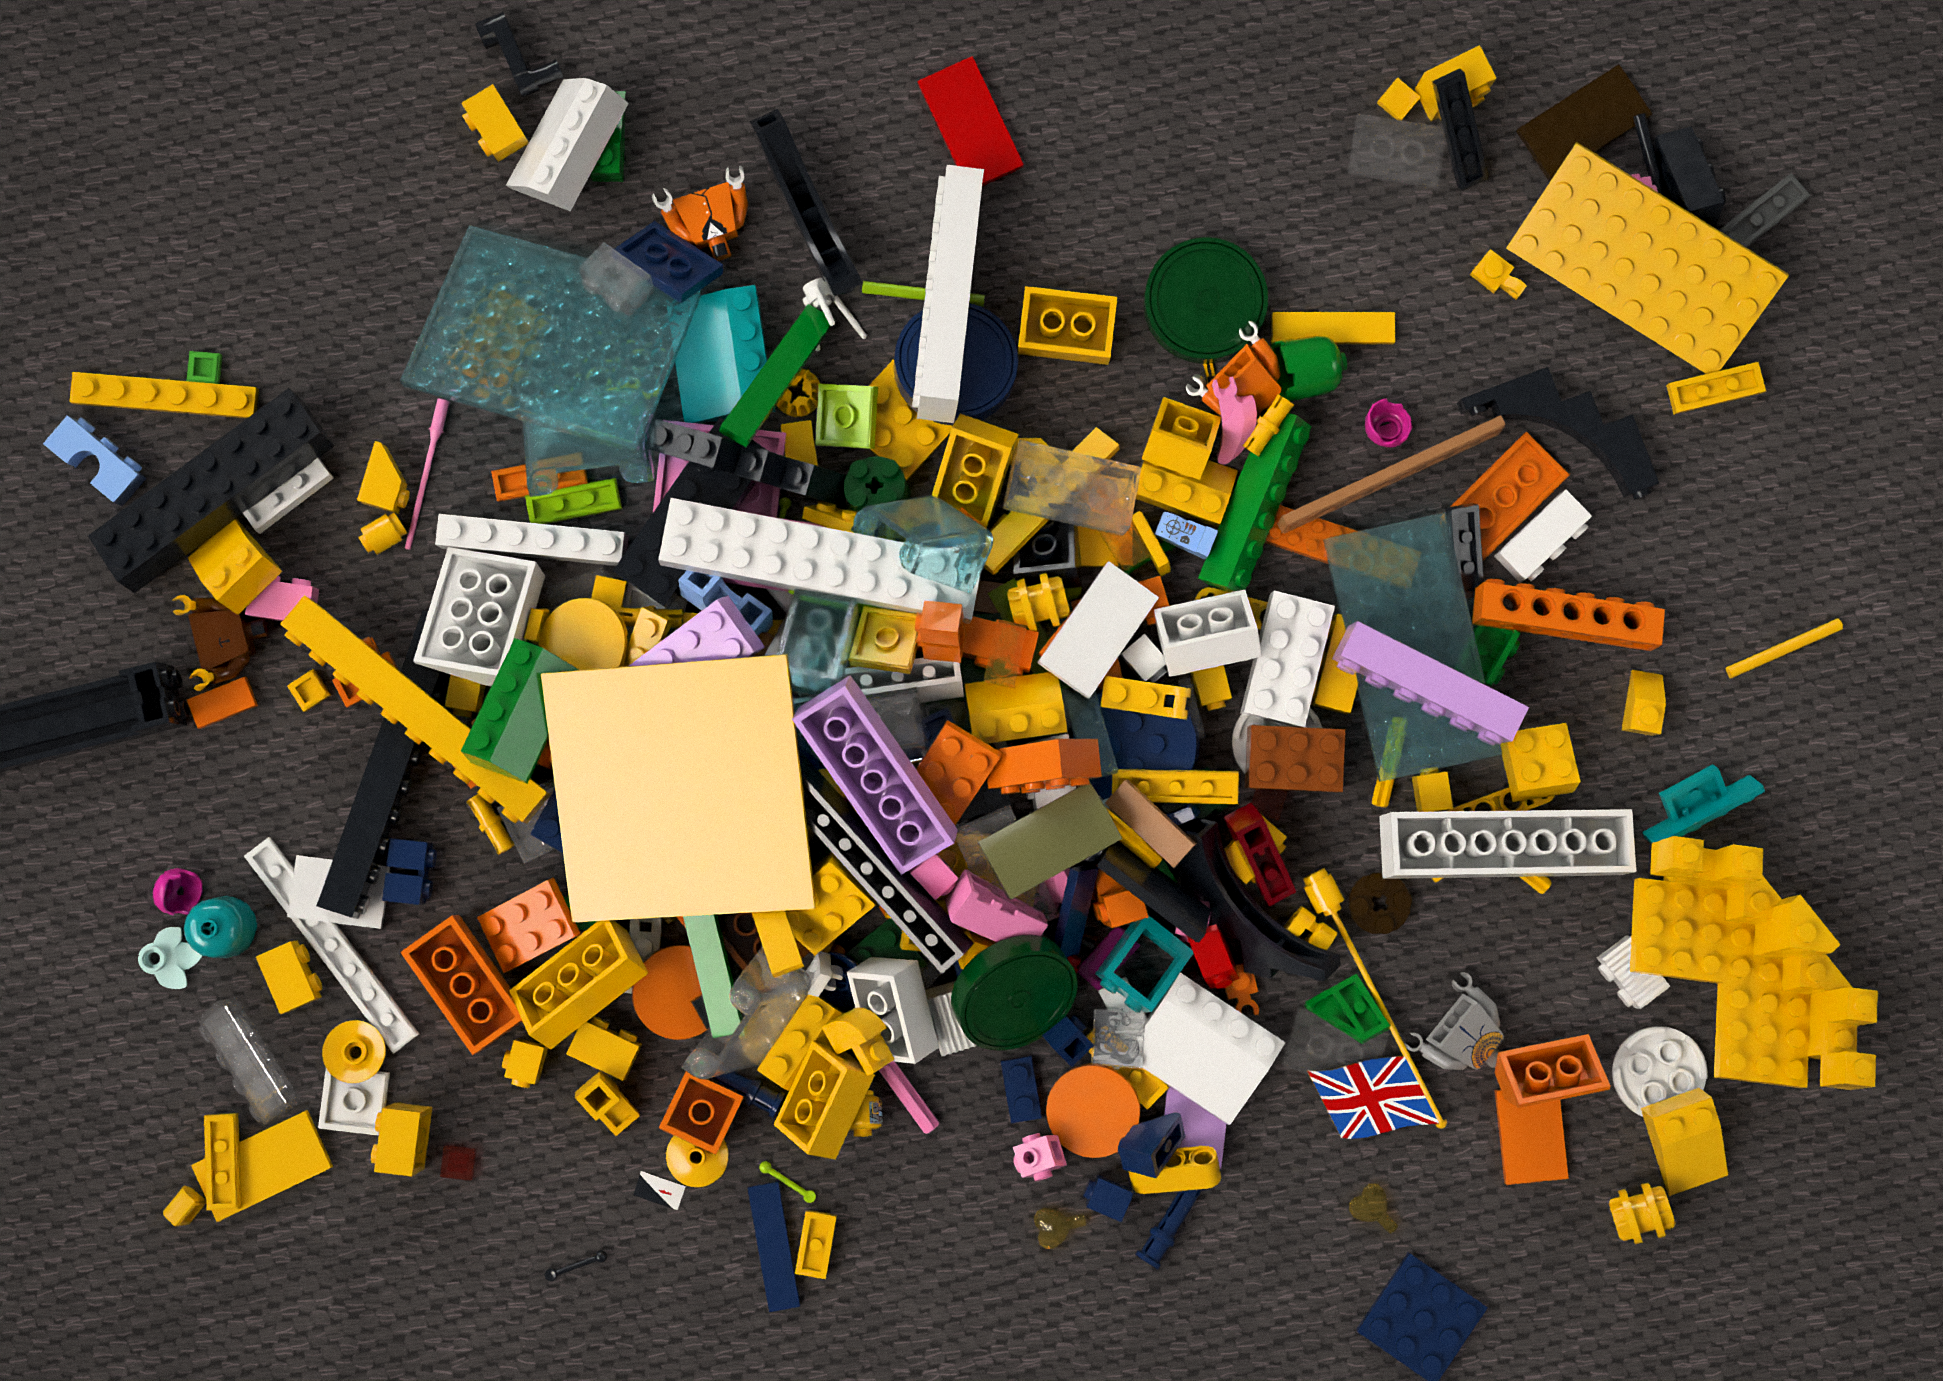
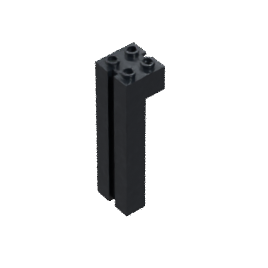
(91, 715)

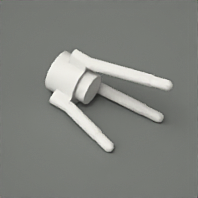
(820, 296)

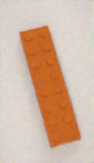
(1306, 539)

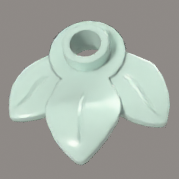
(174, 958)

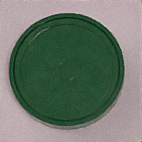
(1202, 299)
(1014, 992)

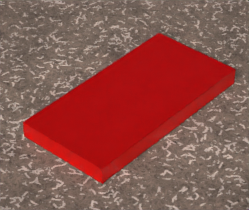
(970, 120)

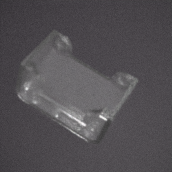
(767, 1008)

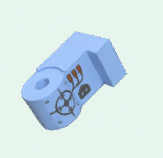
(1186, 534)

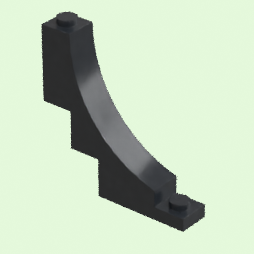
(1538, 400)

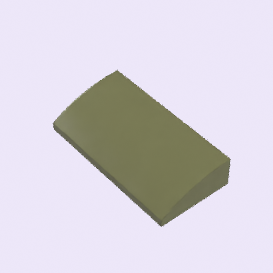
(1049, 840)

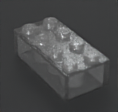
(1072, 487)

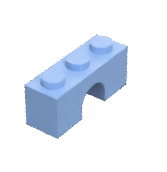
(116, 476)
(705, 589)

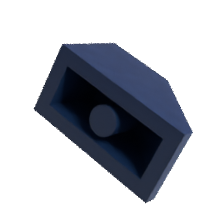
(1151, 1144)

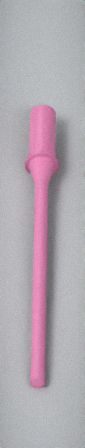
(435, 433)

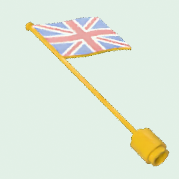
(1379, 1091)

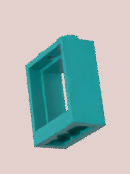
(1162, 938)

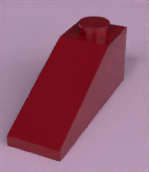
(1260, 853)

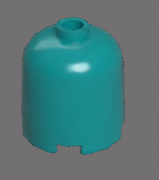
(232, 924)

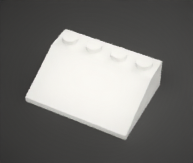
(568, 142)
(477, 613)
(1207, 1049)

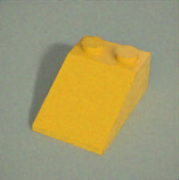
(234, 567)
(1686, 1140)

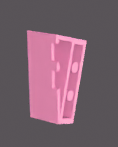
(989, 912)

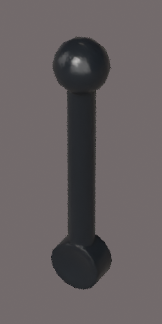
(551, 1274)

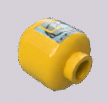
(868, 1116)

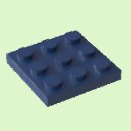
(1421, 1318)

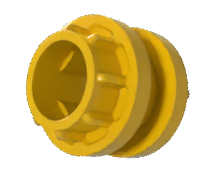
(1039, 602)
(1642, 1213)

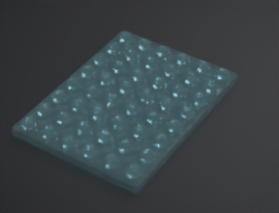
(538, 347)

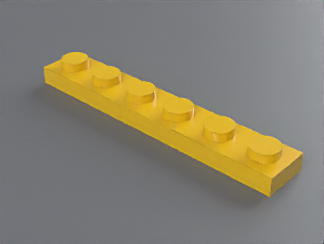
(163, 395)

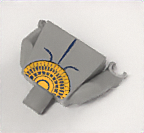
(1466, 1033)

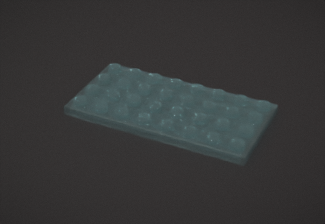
(1410, 589)

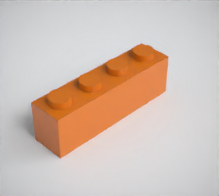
(979, 640)

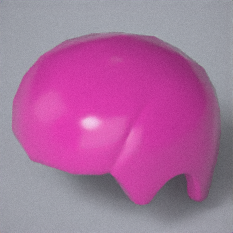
(1391, 434)
(166, 889)

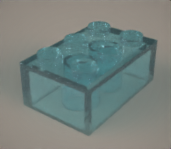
(818, 639)

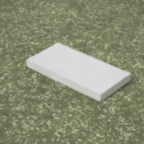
(1098, 630)

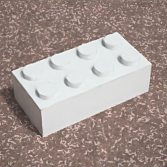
(1291, 653)

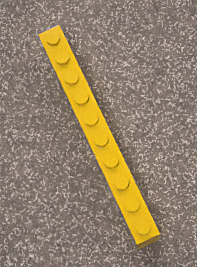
(407, 704)

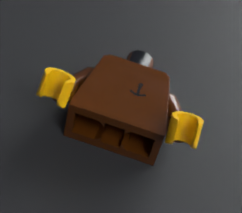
(221, 638)

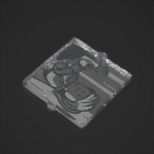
(1118, 1038)

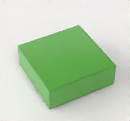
(204, 367)

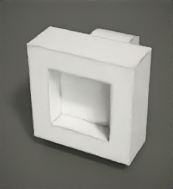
(823, 974)

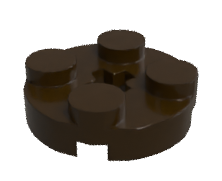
(1382, 921)

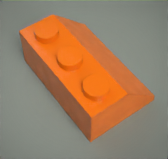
(1550, 1071)

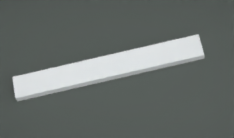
(336, 952)

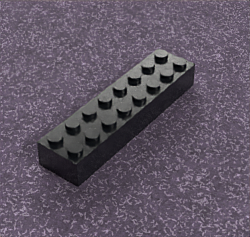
(210, 491)

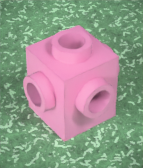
(1039, 1156)

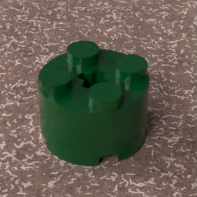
(875, 482)

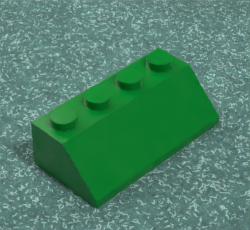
(513, 717)

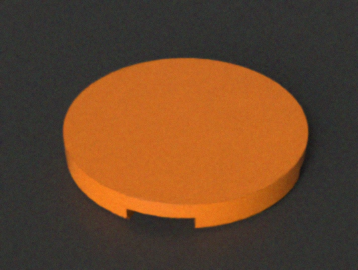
(666, 993)
(1092, 1109)

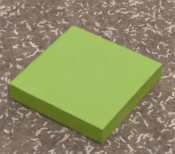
(846, 416)

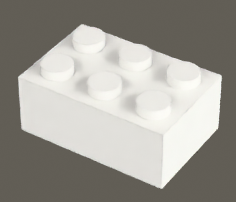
(1207, 633)
(898, 998)

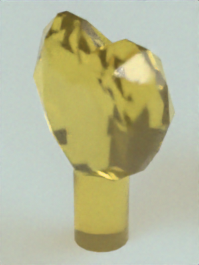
(1372, 1207)
(1055, 1226)

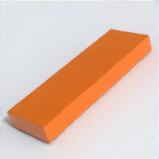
(512, 484)

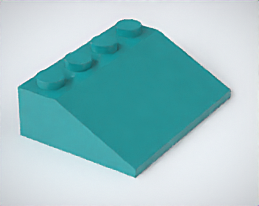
(720, 353)

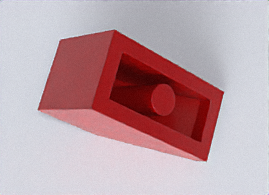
(1215, 958)

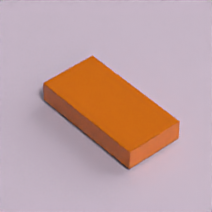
(222, 702)

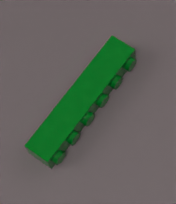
(1254, 508)

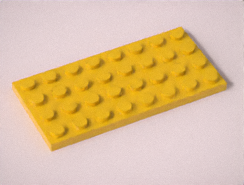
(1646, 260)

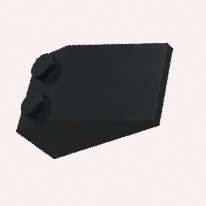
(1050, 551)

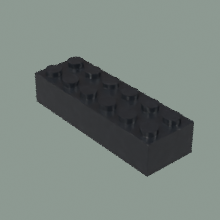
(694, 484)

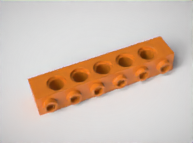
(1491, 612)

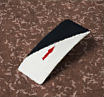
(659, 1190)

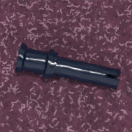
(752, 1091)
(1163, 1234)

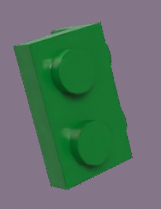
(1494, 648)

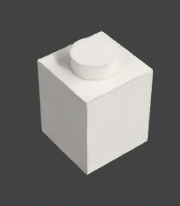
(1144, 659)

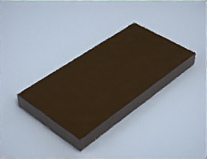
(1588, 116)

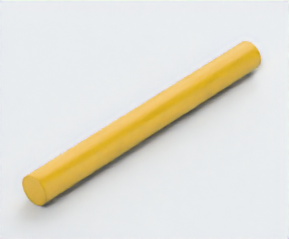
(1784, 648)

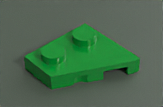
(1350, 1010)

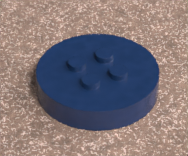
(987, 364)
(1148, 742)

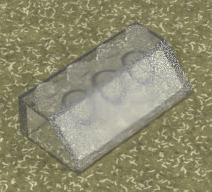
(248, 1060)

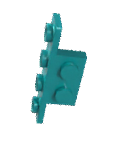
(1700, 801)

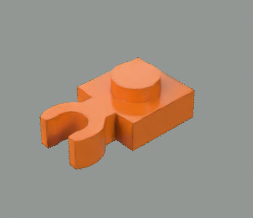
(1242, 989)

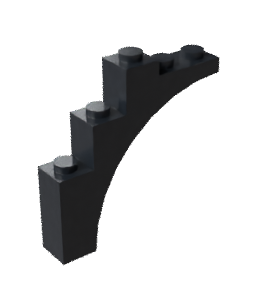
(805, 203)
(747, 462)
(1264, 942)

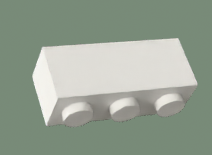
(1544, 537)

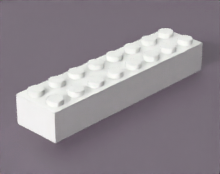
(947, 294)
(1507, 843)

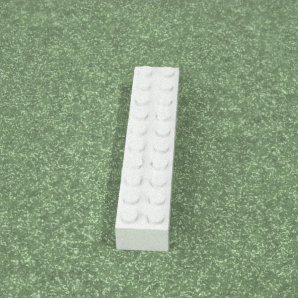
(798, 557)

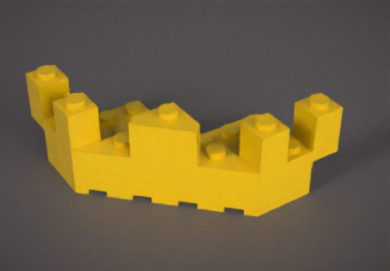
(1767, 954)

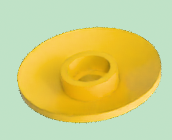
(338, 1049)
(691, 1173)

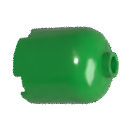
(1309, 366)

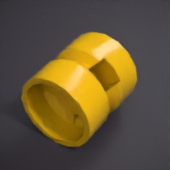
(1320, 933)

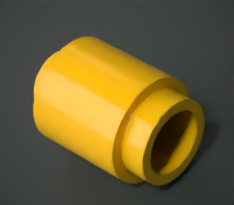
(382, 533)

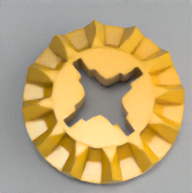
(802, 405)

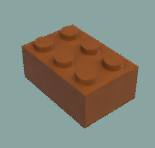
(1295, 758)

